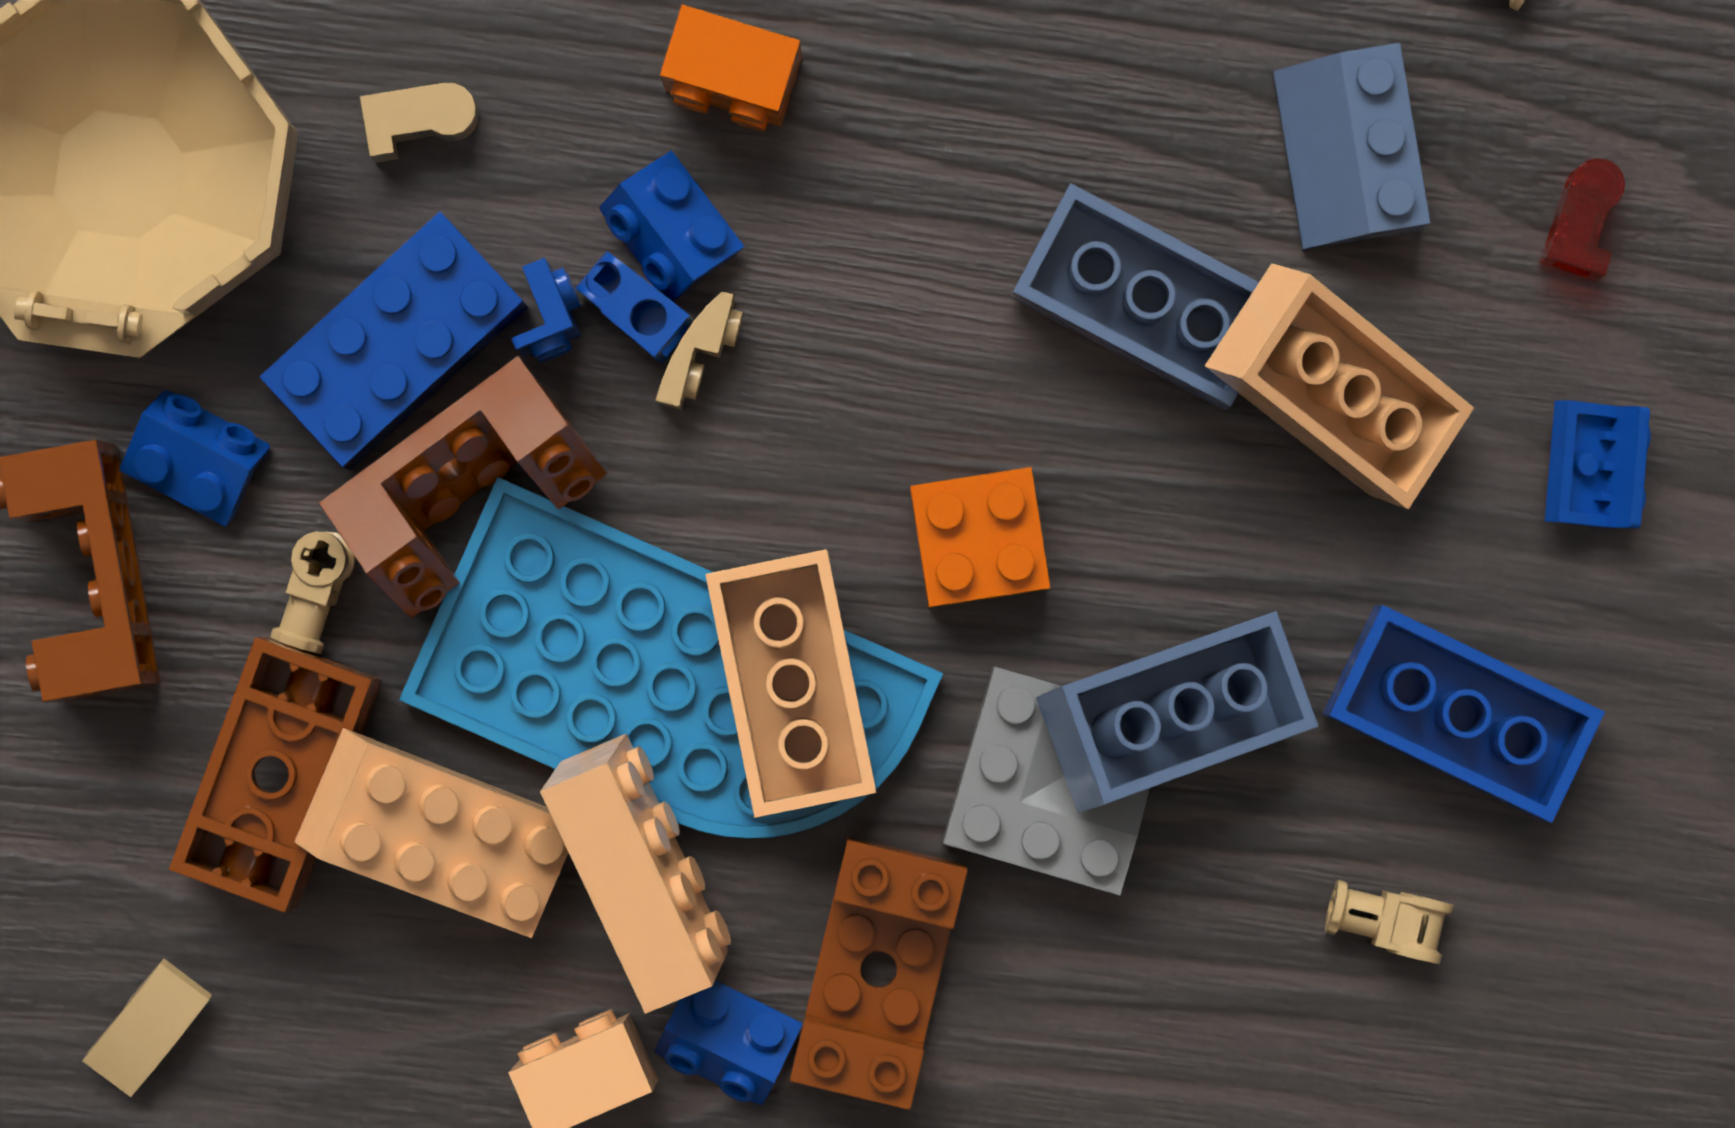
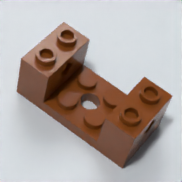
(445, 463)
(69, 483)
(283, 708)
(866, 1035)

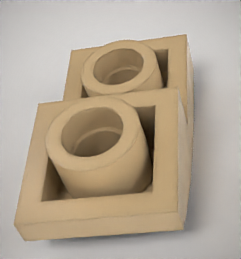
(708, 334)
(147, 1027)

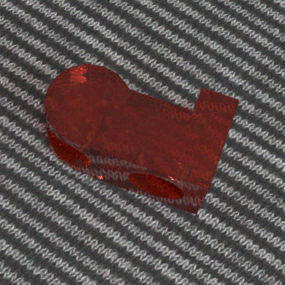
(1581, 218)

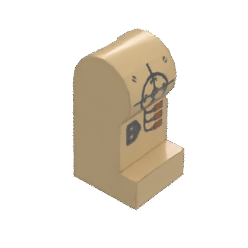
(417, 113)

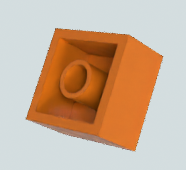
(730, 68)
(979, 537)

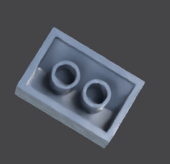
(1351, 147)

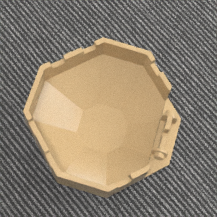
(131, 171)

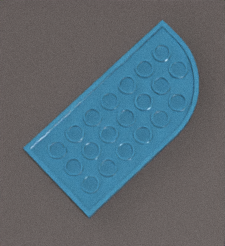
(596, 635)

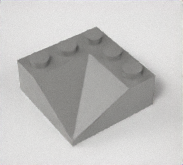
(1018, 802)

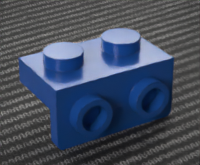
(669, 226)
(555, 300)
(193, 456)
(1597, 465)
(728, 1041)

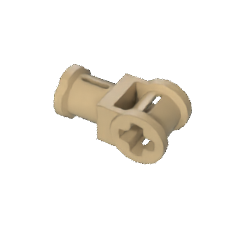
(313, 591)
(1394, 920)

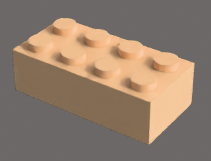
(1339, 385)
(790, 683)
(434, 833)
(637, 872)

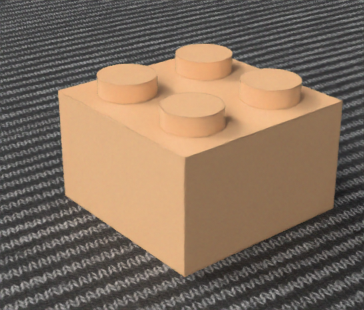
(584, 1074)

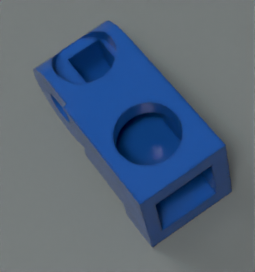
(635, 307)

